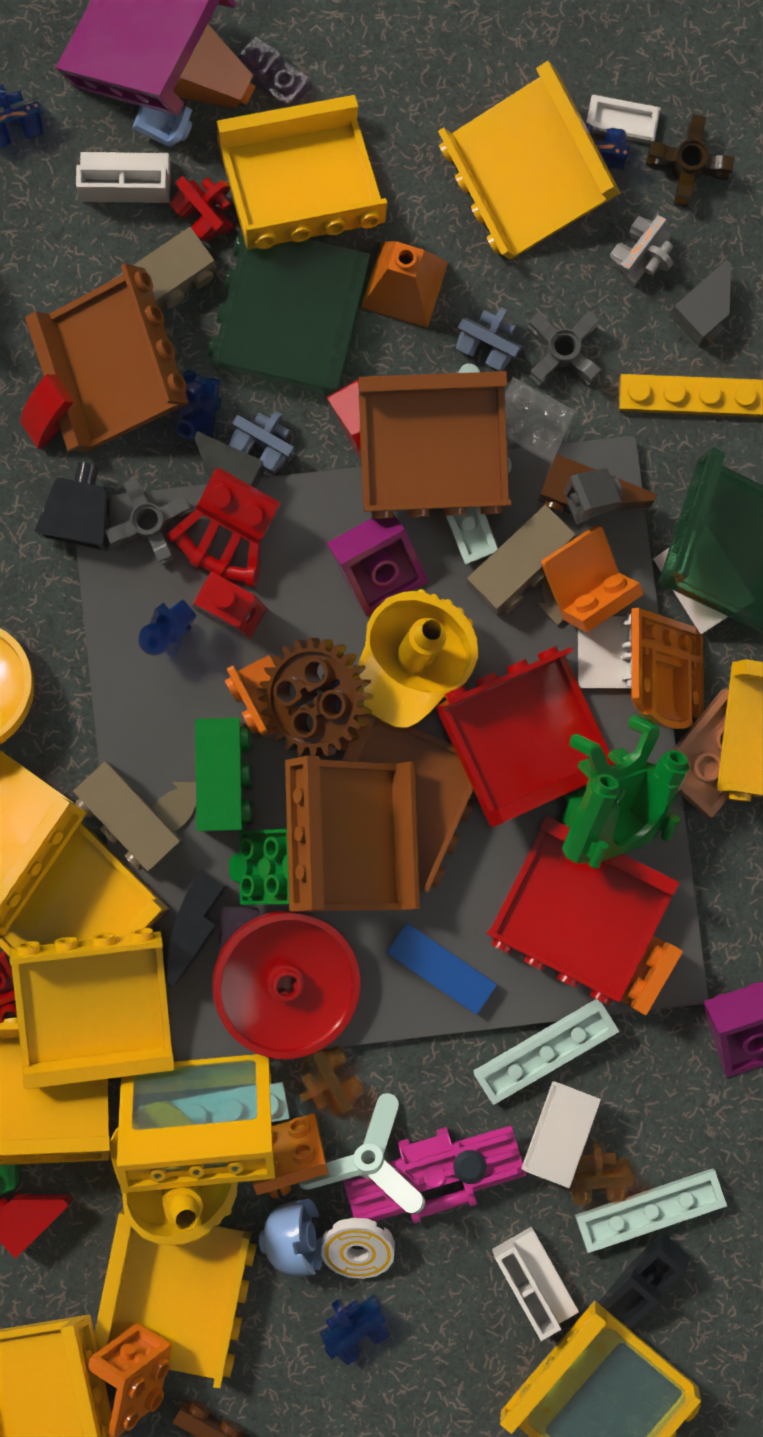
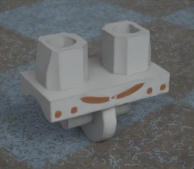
(648, 253)

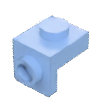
(162, 126)

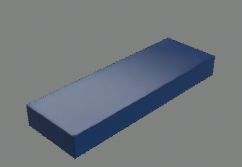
(441, 968)

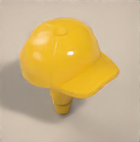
(415, 655)
(175, 1214)

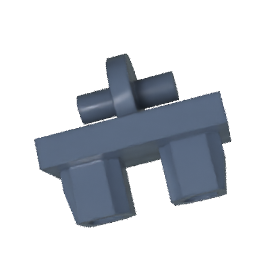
(473, 333)
(276, 450)

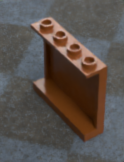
(110, 360)
(433, 443)
(440, 787)
(351, 835)

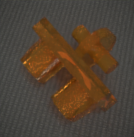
(337, 1094)
(598, 1172)

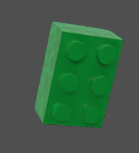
(222, 775)

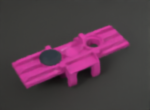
(434, 1162)

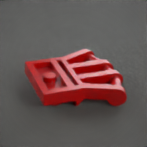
(237, 508)

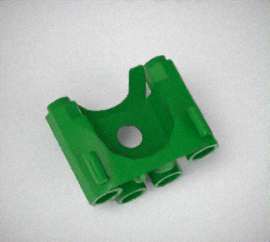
(617, 820)

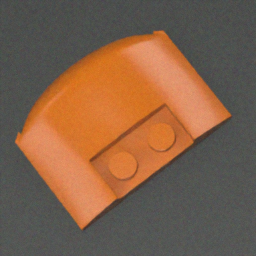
(666, 669)

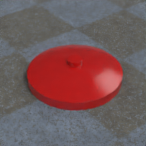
(286, 984)

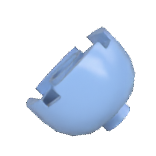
(291, 1239)

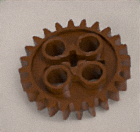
(330, 727)

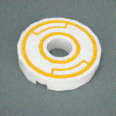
(355, 1263)

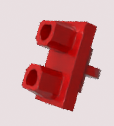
(193, 196)

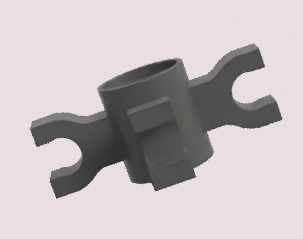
(544, 331)
(167, 513)

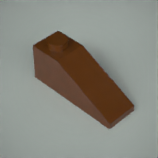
(559, 474)

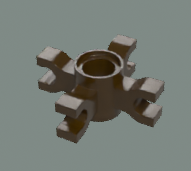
(715, 165)

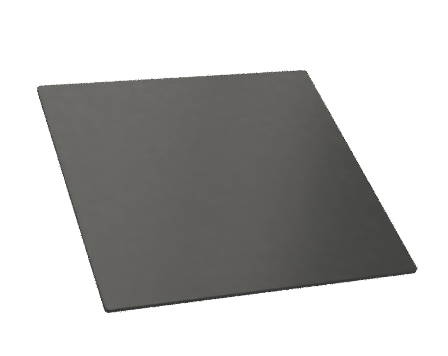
(151, 703)

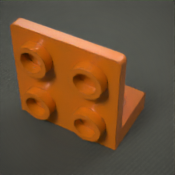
(588, 580)
(245, 686)
(651, 974)
(137, 1368)

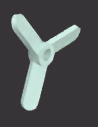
(380, 1170)

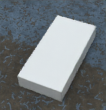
(636, 119)

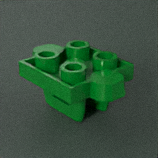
(261, 867)

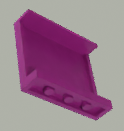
(136, 49)

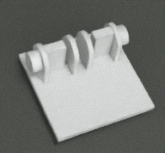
(605, 654)

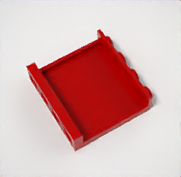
(518, 734)
(581, 917)

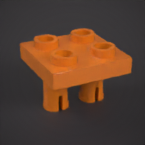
(296, 1154)

